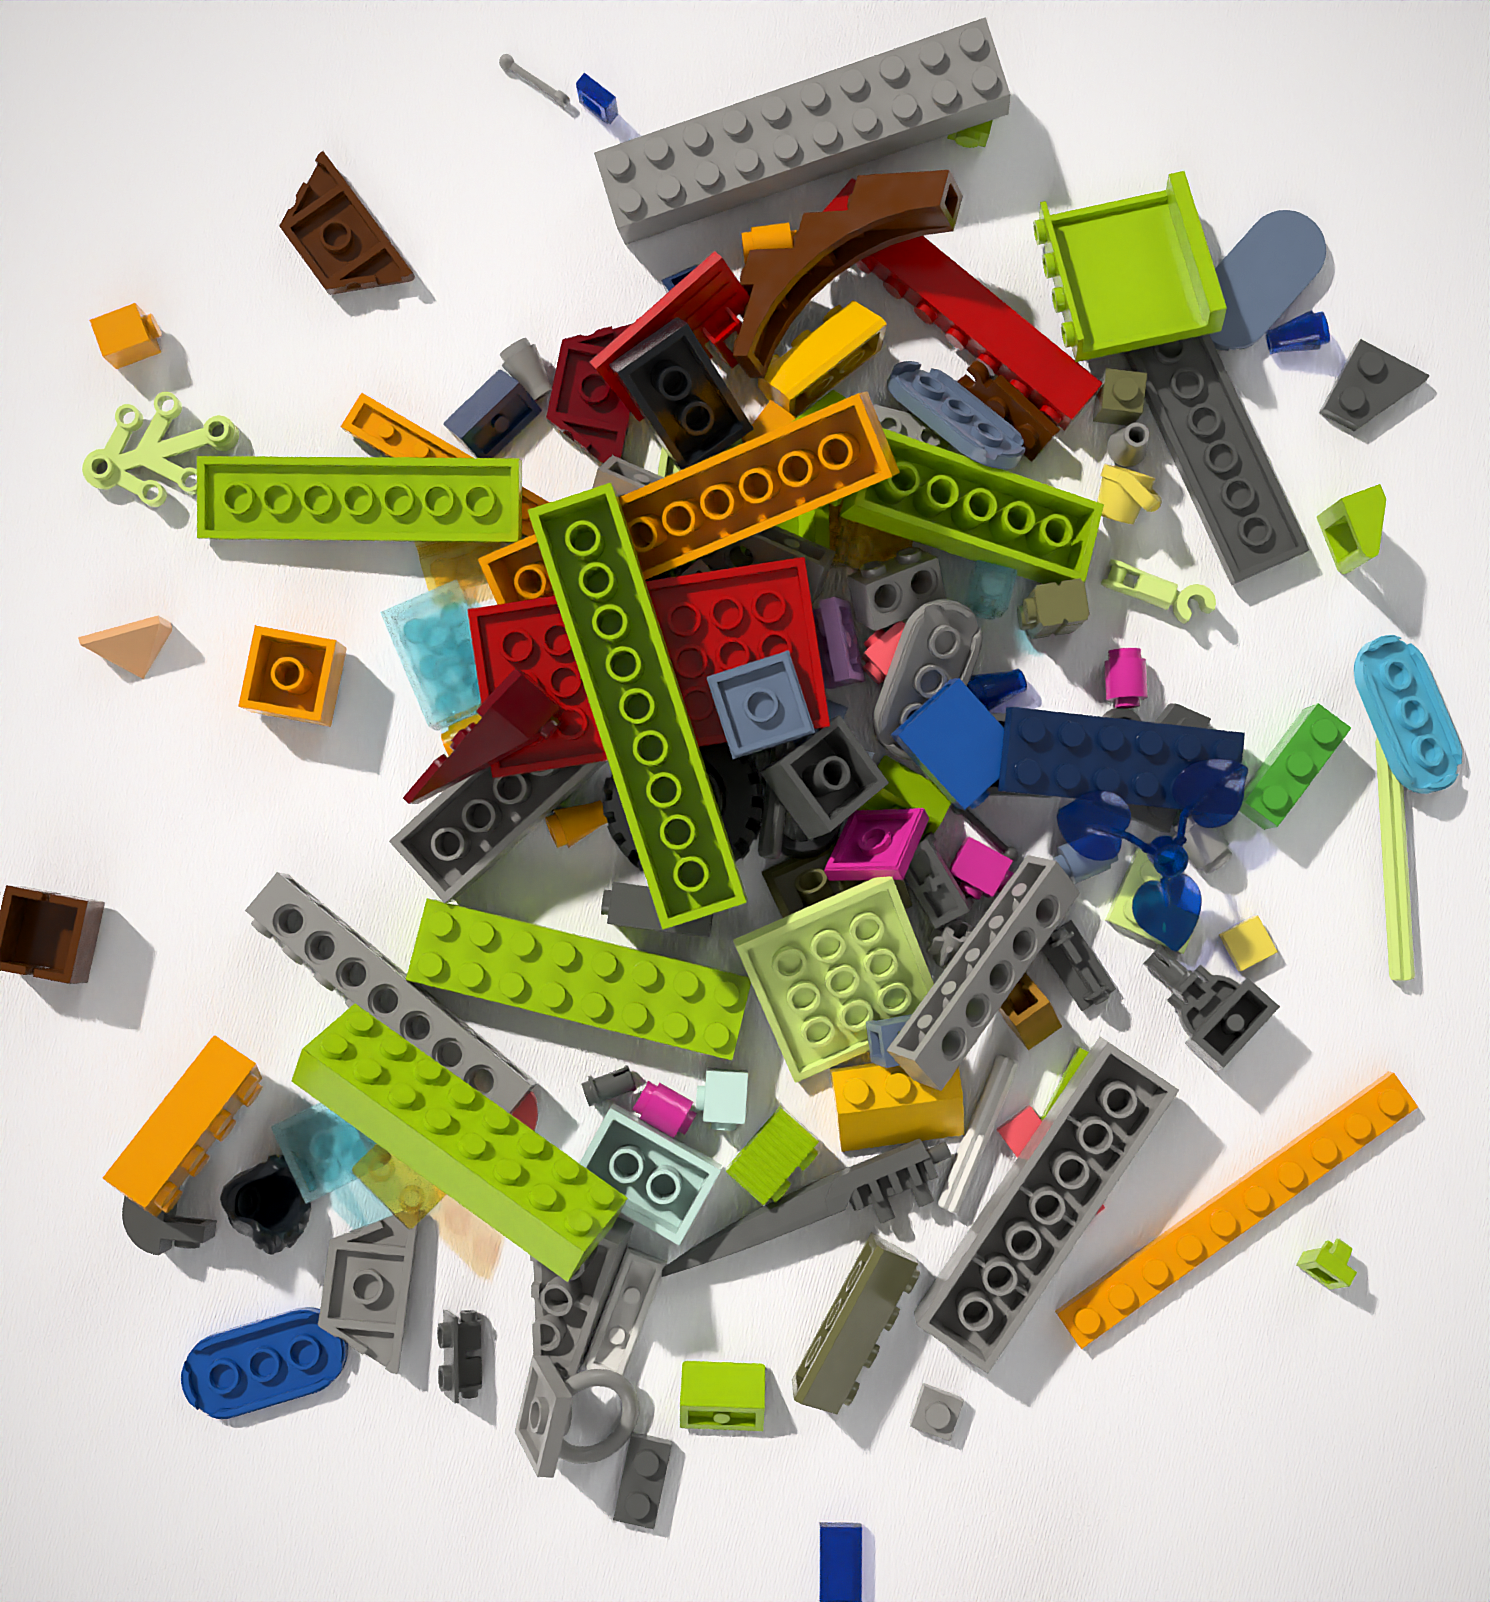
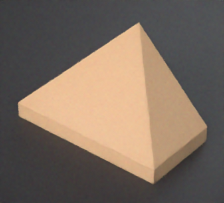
(130, 645)

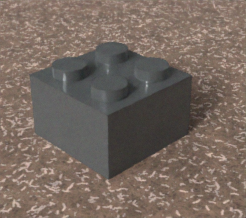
(824, 778)

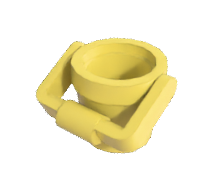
(1125, 493)

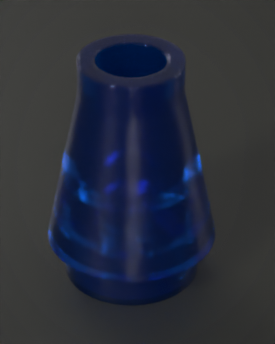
(1299, 334)
(997, 687)

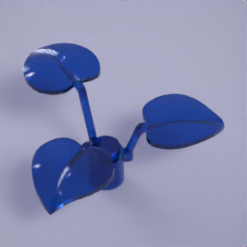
(1098, 821)

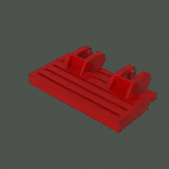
(704, 299)

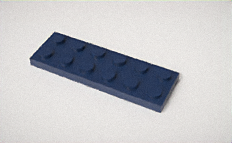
(1088, 753)

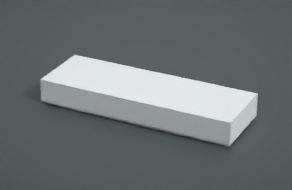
(625, 1312)

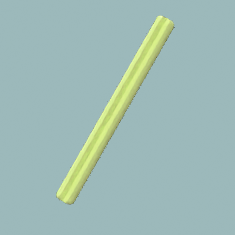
(1395, 871)

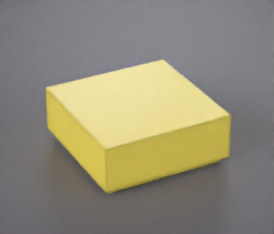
(1248, 943)

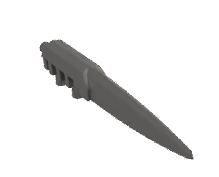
(860, 1185)

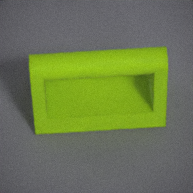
(1353, 524)

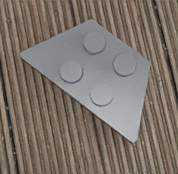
(369, 1289)

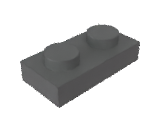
(642, 1480)

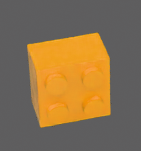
(292, 676)

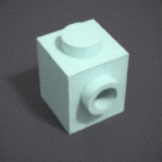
(723, 1098)

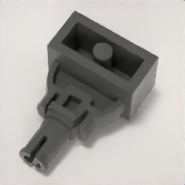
(1216, 1012)

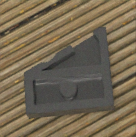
(1369, 385)

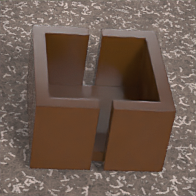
(48, 931)

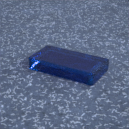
(840, 1562)

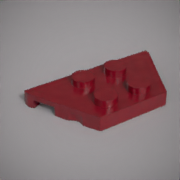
(583, 402)

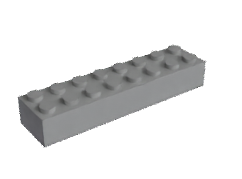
(1044, 1204)

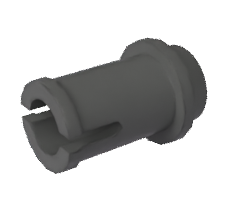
(608, 1086)

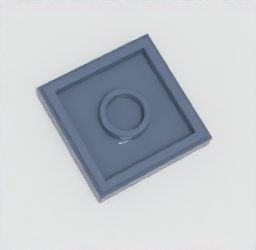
(760, 705)

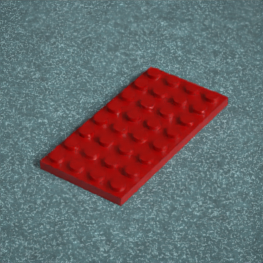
(708, 628)

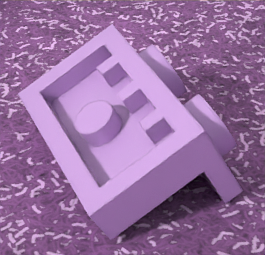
(837, 643)

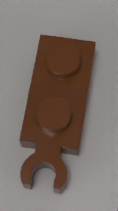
(1013, 407)

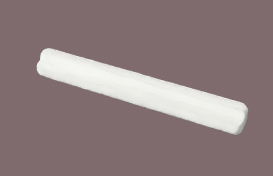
(977, 1133)

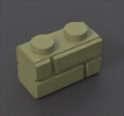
(1054, 609)

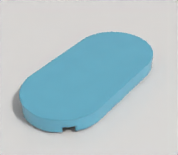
(1407, 714)

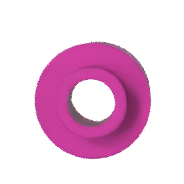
(1125, 677)
(665, 1109)

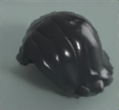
(266, 1205)

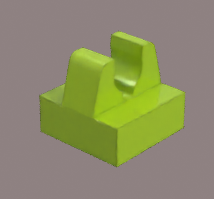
(1329, 1264)

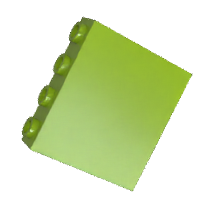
(1131, 272)

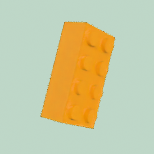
(185, 1127)

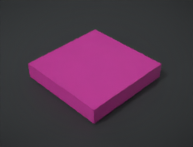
(876, 844)

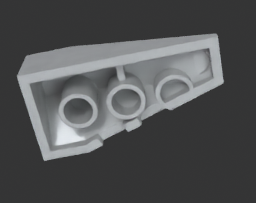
(570, 1310)

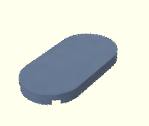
(1267, 275)
(956, 415)

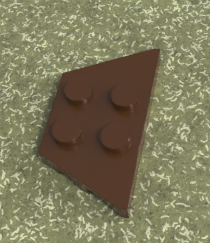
(340, 236)

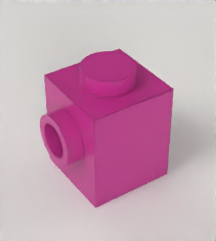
(980, 869)

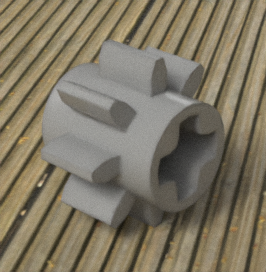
(947, 941)

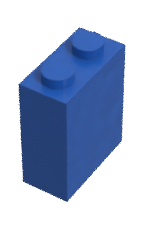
(955, 744)

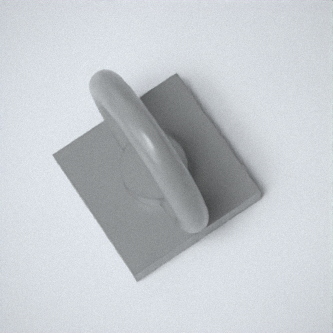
(547, 1416)

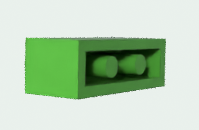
(1292, 766)

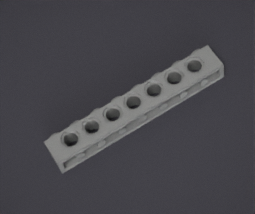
(270, 915)

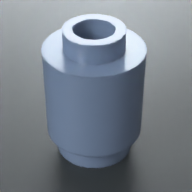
(1079, 867)

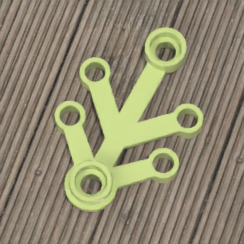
(152, 451)

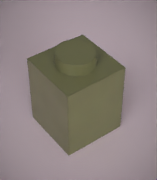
(1120, 397)

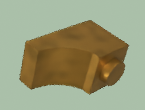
(1029, 1013)

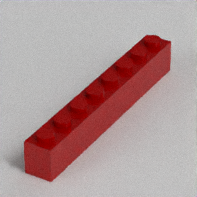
(980, 323)

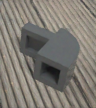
(156, 1234)

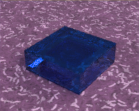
(597, 99)

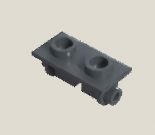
(1077, 966)
(458, 1372)

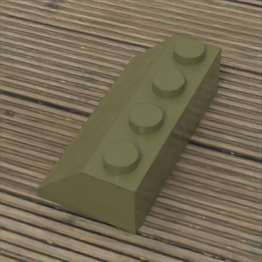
(853, 1326)

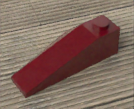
(511, 719)

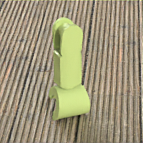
(1159, 590)

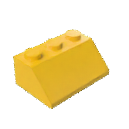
(823, 357)
(889, 1108)

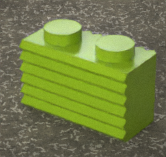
(773, 1155)

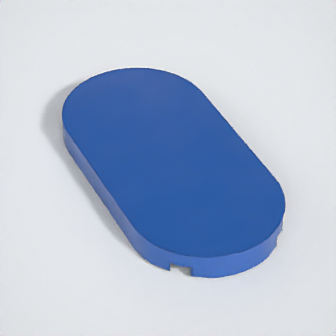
(262, 1364)

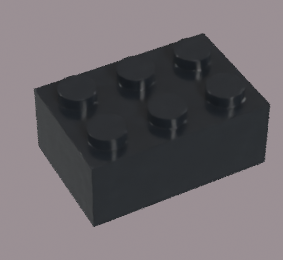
(681, 395)

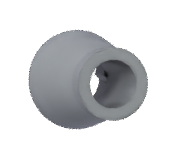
(525, 366)
(1123, 450)

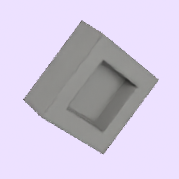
(936, 1412)

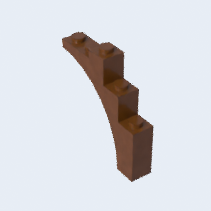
(879, 214)

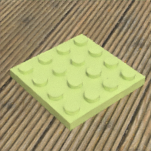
(833, 972)

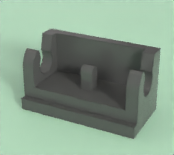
(935, 884)

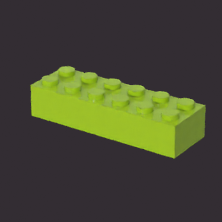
(980, 513)

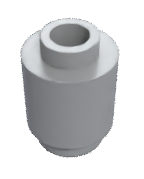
(1204, 846)

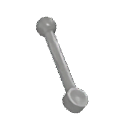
(507, 63)

